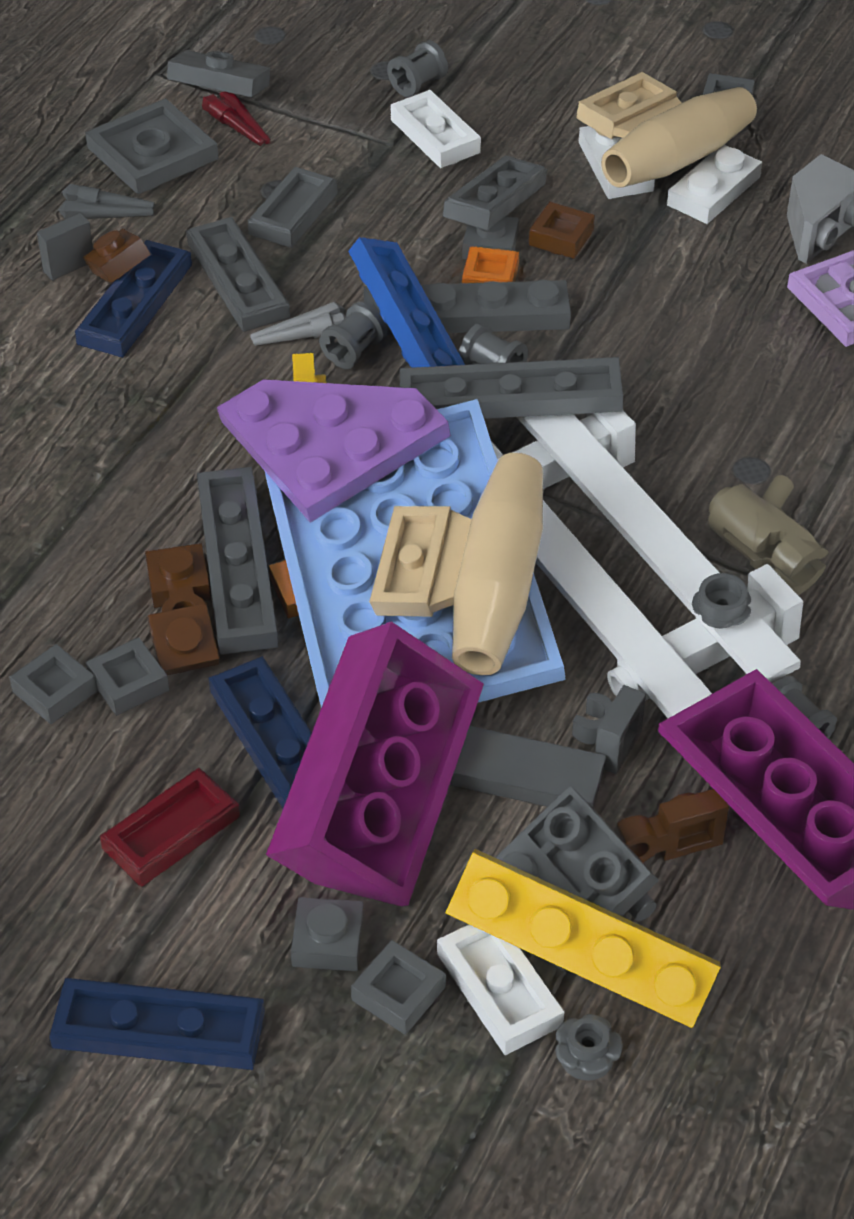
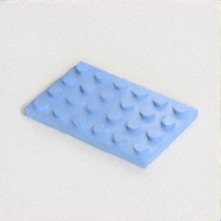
(339, 555)

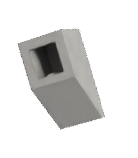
(820, 206)

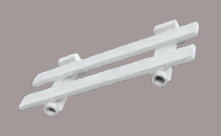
(658, 665)

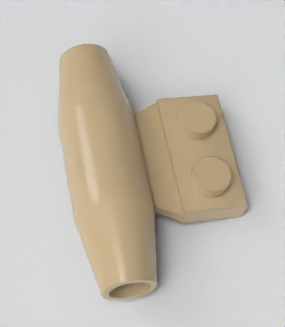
(660, 130)
(475, 563)

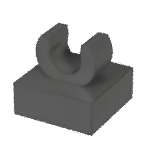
(617, 725)

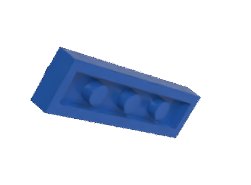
(403, 304)

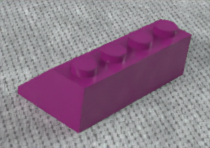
(376, 767)
(776, 778)

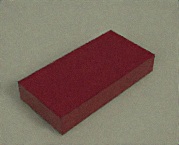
(170, 826)

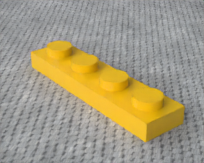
(583, 938)

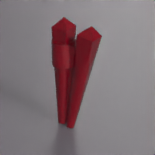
(232, 112)

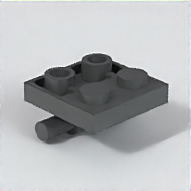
(583, 856)

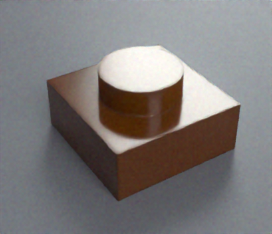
(561, 230)
(116, 254)
(183, 639)

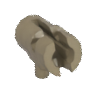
(766, 534)

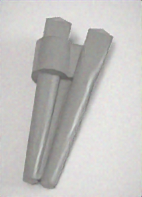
(302, 326)

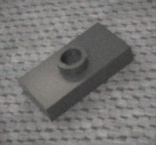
(218, 72)

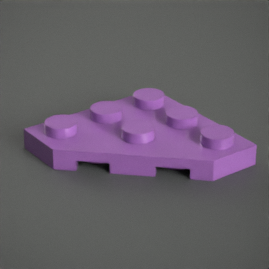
(330, 437)

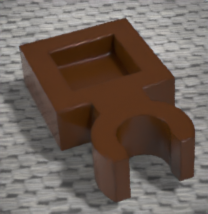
(178, 577)
(681, 827)

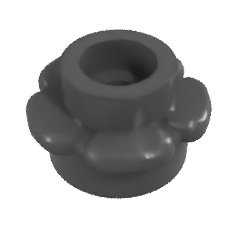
(722, 601)
(583, 1061)

